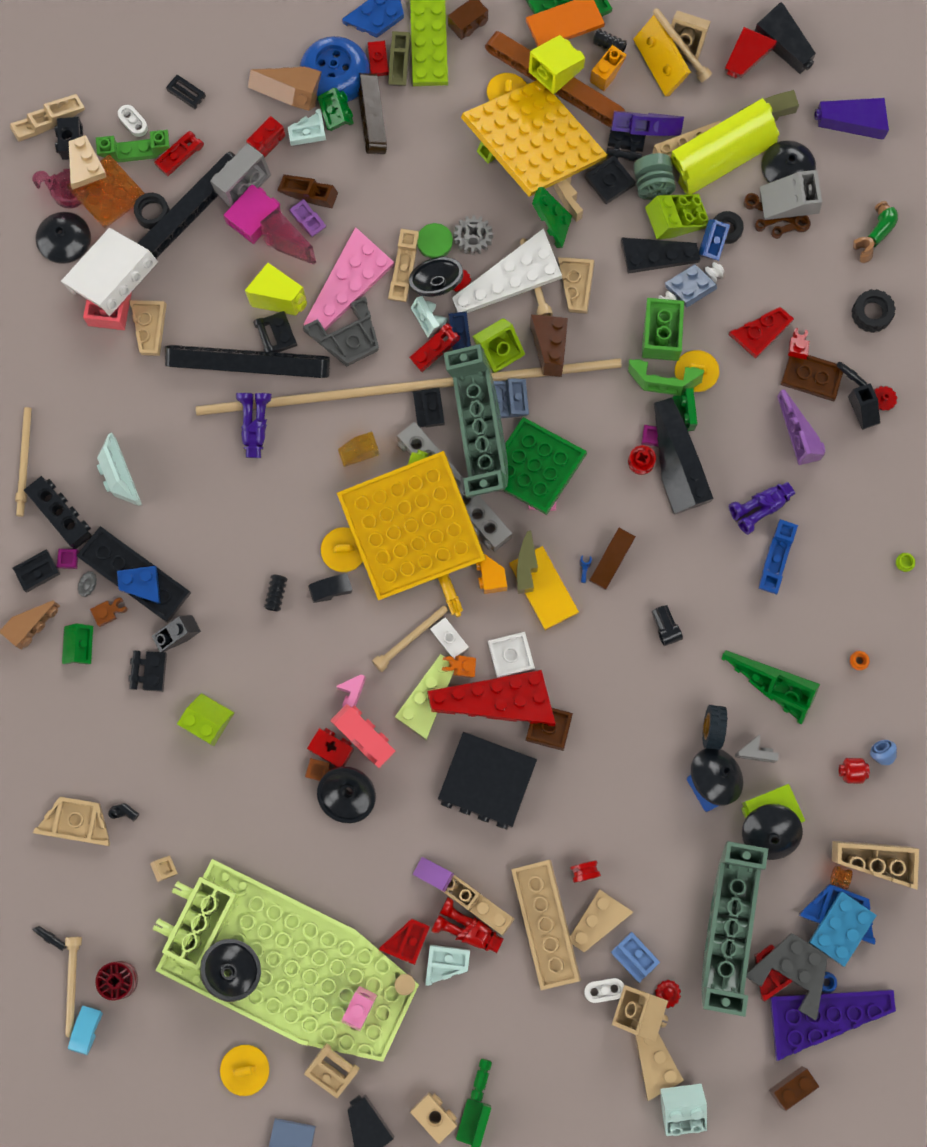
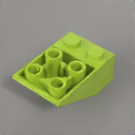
(676, 215)

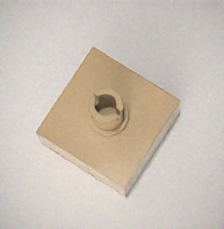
(691, 30)
(640, 1013)

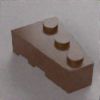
(550, 341)

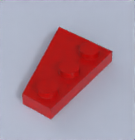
(760, 333)

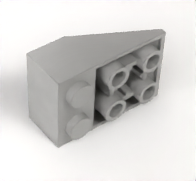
(792, 196)

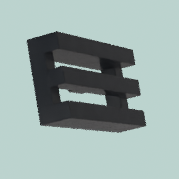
(197, 100)

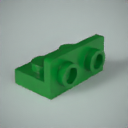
(335, 109)
(687, 408)

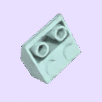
(684, 1109)

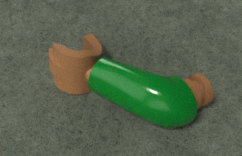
(887, 221)

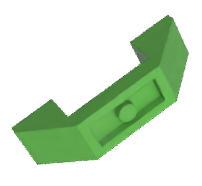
(133, 150)
(654, 383)

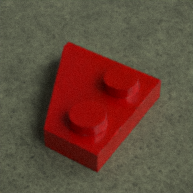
(407, 941)
(774, 980)

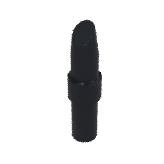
(851, 374)
(49, 938)

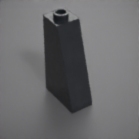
(791, 42)

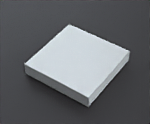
(511, 655)

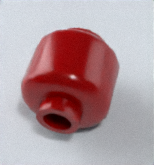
(854, 770)

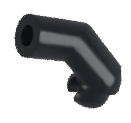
(123, 810)

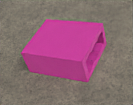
(248, 211)

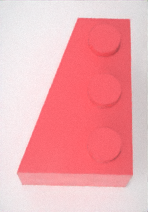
(363, 735)

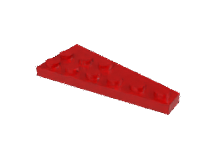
(503, 698)

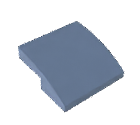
(512, 397)
(291, 1134)

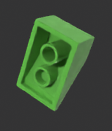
(663, 329)

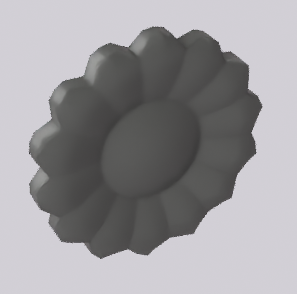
(87, 584)

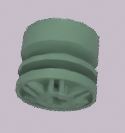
(654, 176)

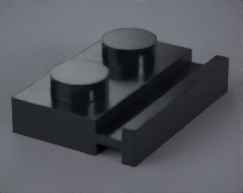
(428, 408)
(36, 571)

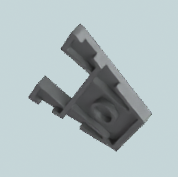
(351, 341)
(800, 964)

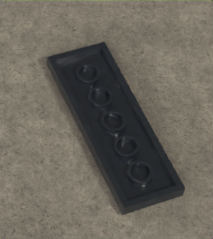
(109, 555)

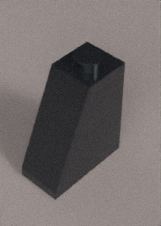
(367, 1125)

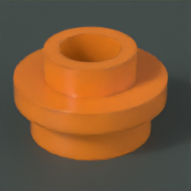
(863, 656)

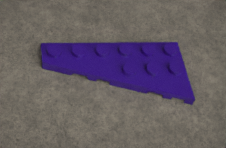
(836, 1015)

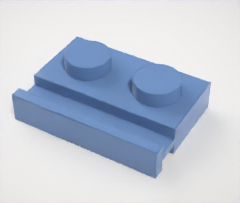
(635, 957)

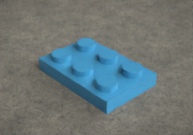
(842, 929)

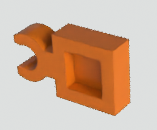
(461, 665)

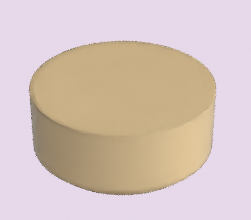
(404, 984)

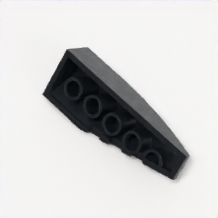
(680, 464)

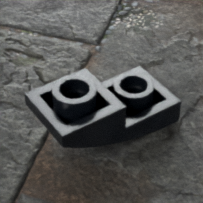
(329, 587)

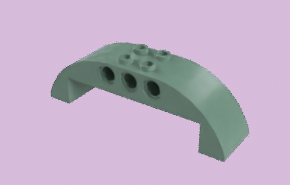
(478, 420)
(731, 928)

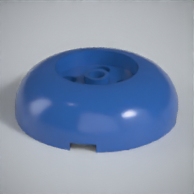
(321, 57)

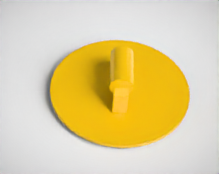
(503, 84)
(700, 360)
(340, 550)
(244, 1070)

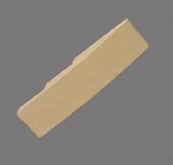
(46, 118)
(568, 197)

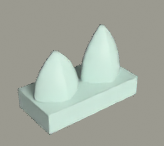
(424, 313)

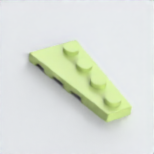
(416, 710)

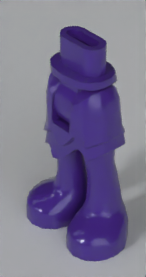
(253, 431)
(769, 502)

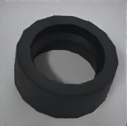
(144, 200)

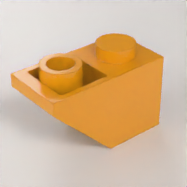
(607, 68)
(493, 576)

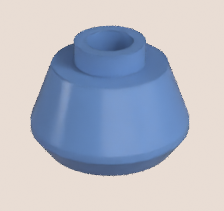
(884, 752)

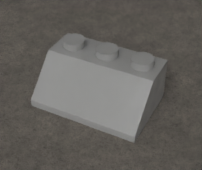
(240, 173)

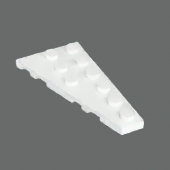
(517, 273)

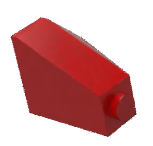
(748, 51)

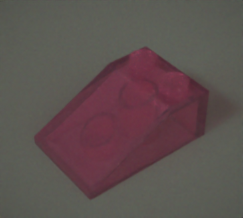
(286, 238)

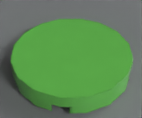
(435, 241)

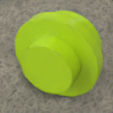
(905, 562)

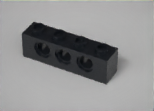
(38, 491)

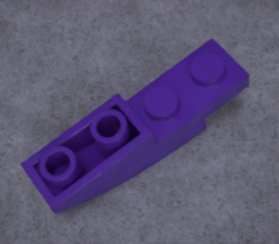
(647, 124)

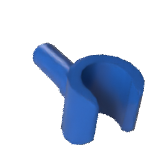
(585, 566)

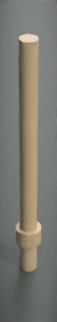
(21, 496)

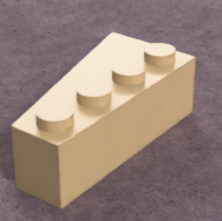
(884, 861)

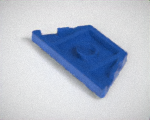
(375, 16)
(819, 906)

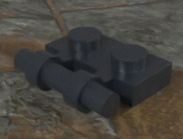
(625, 141)
(153, 674)

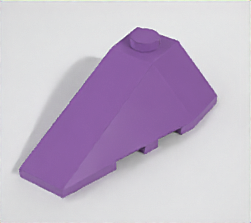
(803, 437)

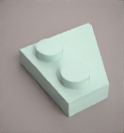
(307, 130)
(446, 962)

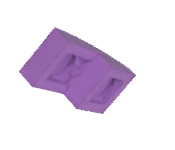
(307, 218)
(433, 874)

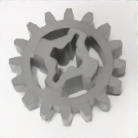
(471, 228)

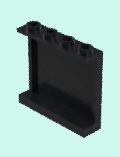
(487, 780)

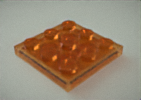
(109, 196)

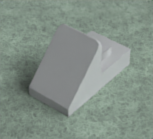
(752, 752)

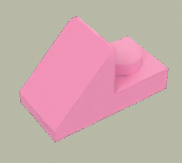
(354, 687)

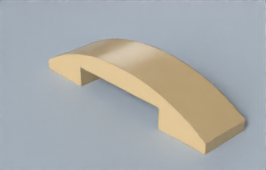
(404, 265)

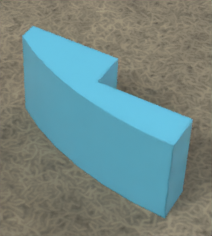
(83, 1031)

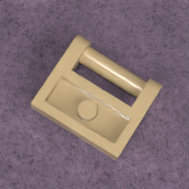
(329, 1077)

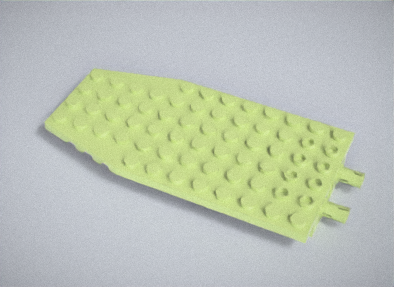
(305, 960)

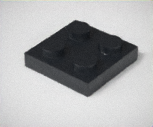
(610, 179)

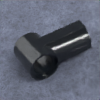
(668, 630)

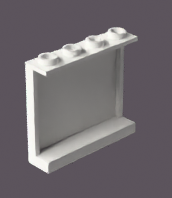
(110, 270)

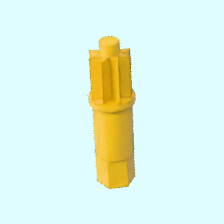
(450, 595)

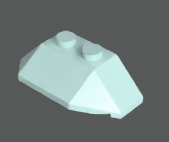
(116, 472)

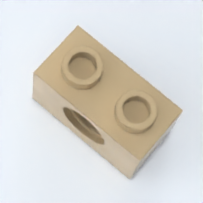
(440, 1129)

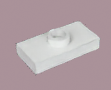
(449, 638)

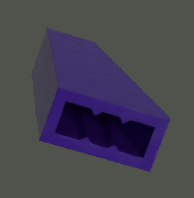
(854, 116)

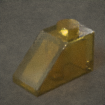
(359, 449)

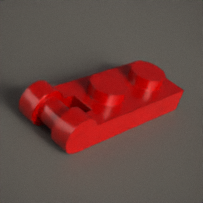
(178, 153)
(434, 347)

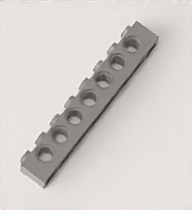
(501, 535)

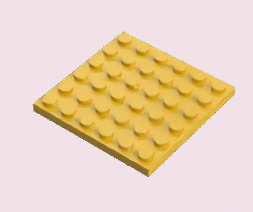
(534, 137)
(411, 525)

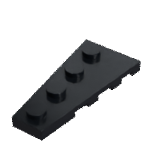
(657, 254)

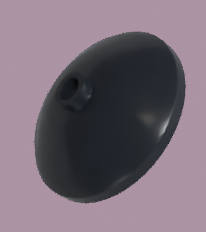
(777, 163)
(67, 245)
(436, 276)
(717, 776)
(339, 802)
(771, 822)
(236, 959)

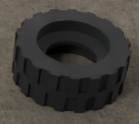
(881, 299)

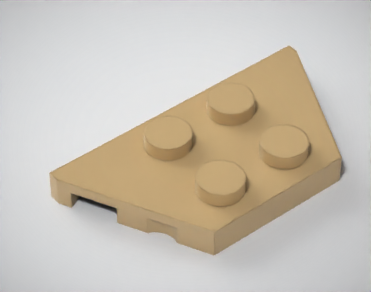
(75, 821)

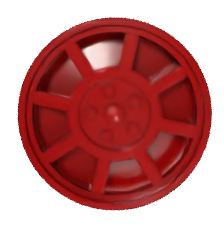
(641, 460)
(585, 871)

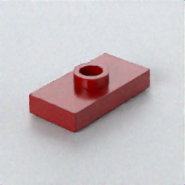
(378, 58)

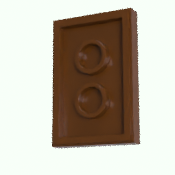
(813, 377)

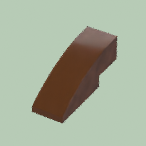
(309, 190)
(612, 558)

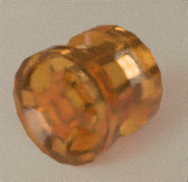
(841, 877)

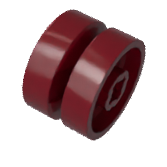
(115, 991)

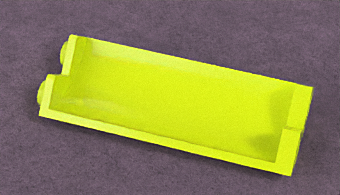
(725, 146)

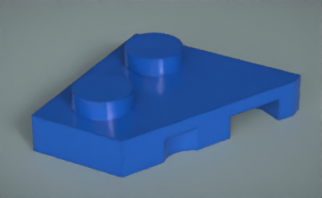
(140, 582)

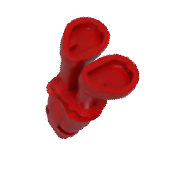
(474, 933)

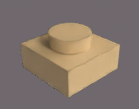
(163, 868)

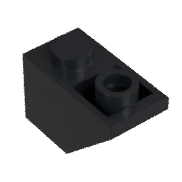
(865, 406)
(176, 632)

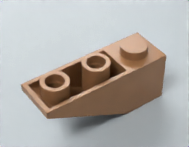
(24, 626)

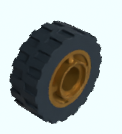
(714, 727)

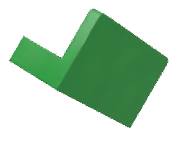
(77, 644)
(473, 1123)

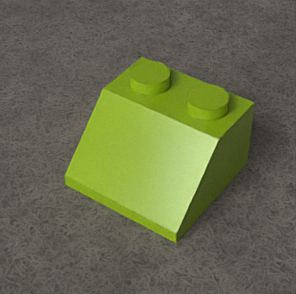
(500, 344)
(205, 719)

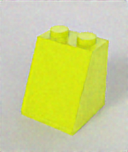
(555, 63)
(276, 292)

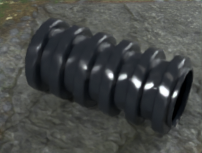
(607, 40)
(275, 593)

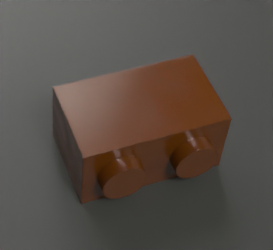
(468, 18)
(794, 1088)

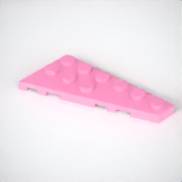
(352, 276)

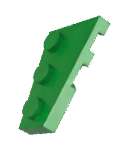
(553, 214)

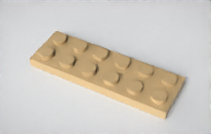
(546, 925)

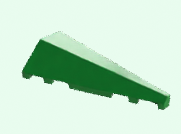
(788, 690)

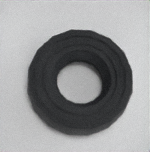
(735, 219)

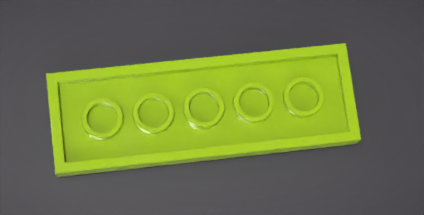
(429, 43)

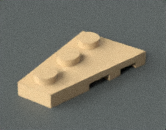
(84, 163)
(577, 282)
(149, 325)
(598, 920)
(657, 1066)

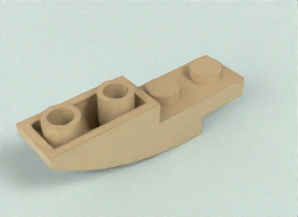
(479, 905)

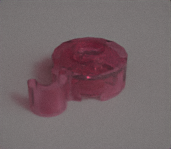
(57, 186)

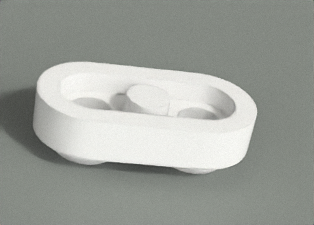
(134, 121)
(604, 990)

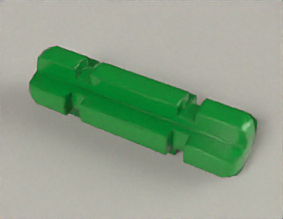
(481, 1080)

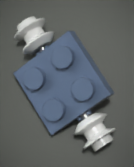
(693, 284)

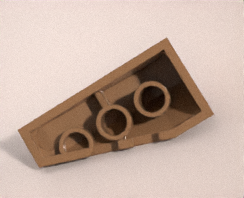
(290, 85)

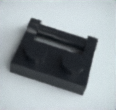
(281, 331)

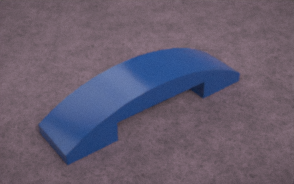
(777, 556)

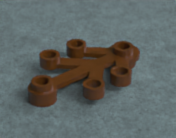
(784, 229)

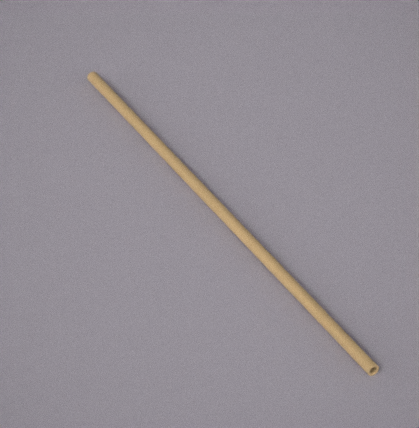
(402, 387)

